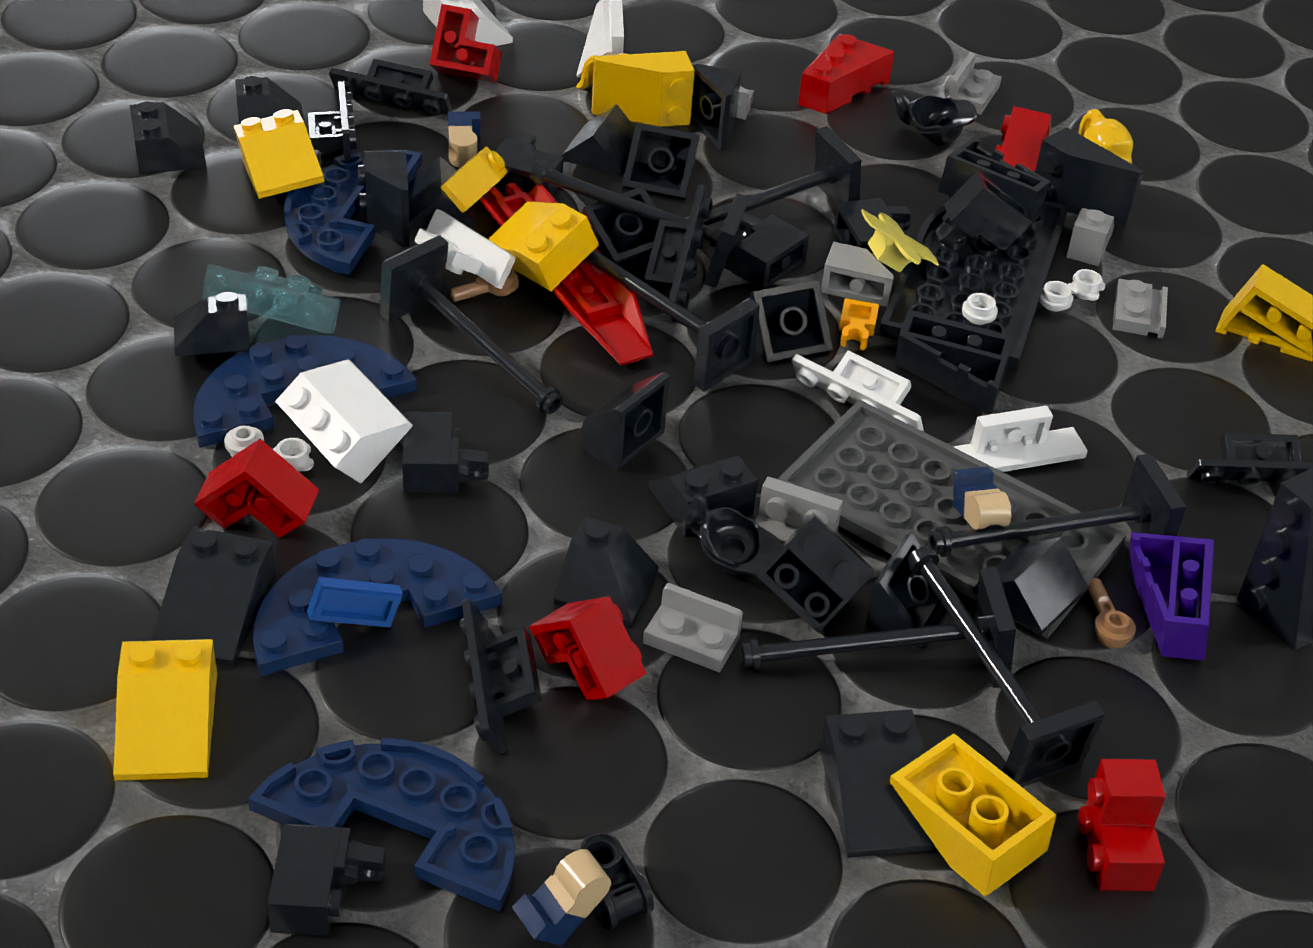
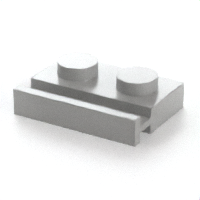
(1140, 308)

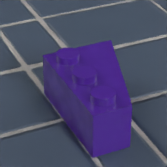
(1174, 589)

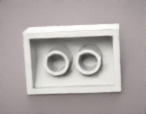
(488, 29)
(344, 417)

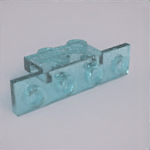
(276, 297)

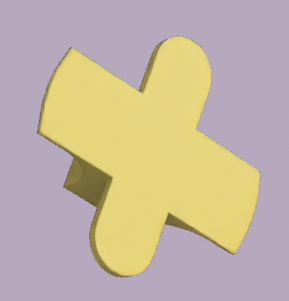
(892, 245)

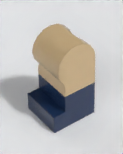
(463, 136)
(980, 499)
(564, 898)

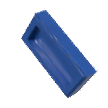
(354, 602)

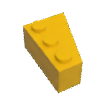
(1272, 312)

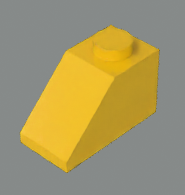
(475, 178)

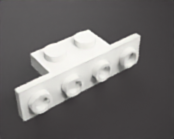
(469, 250)
(860, 379)
(1022, 440)

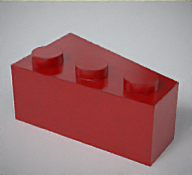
(843, 71)

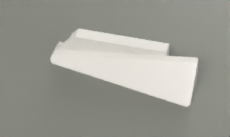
(605, 32)

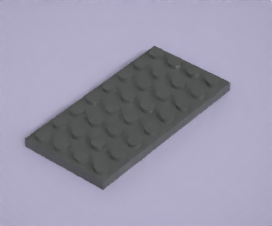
(904, 483)

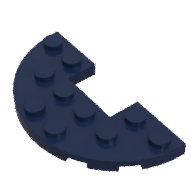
(321, 214)
(248, 381)
(428, 576)
(410, 788)

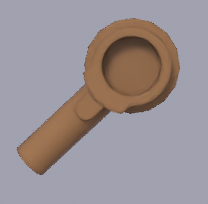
(482, 286)
(1112, 627)

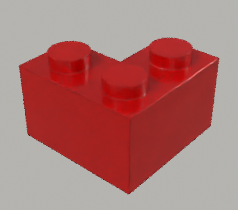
(457, 51)
(1023, 136)
(257, 484)
(594, 645)
(1121, 824)

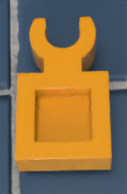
(858, 321)

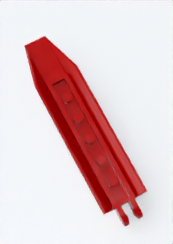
(591, 296)

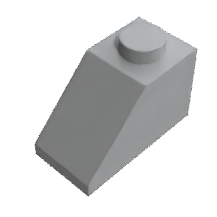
(1090, 236)
(856, 275)

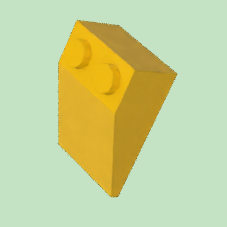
(645, 86)
(278, 153)
(546, 241)
(164, 709)
(974, 813)

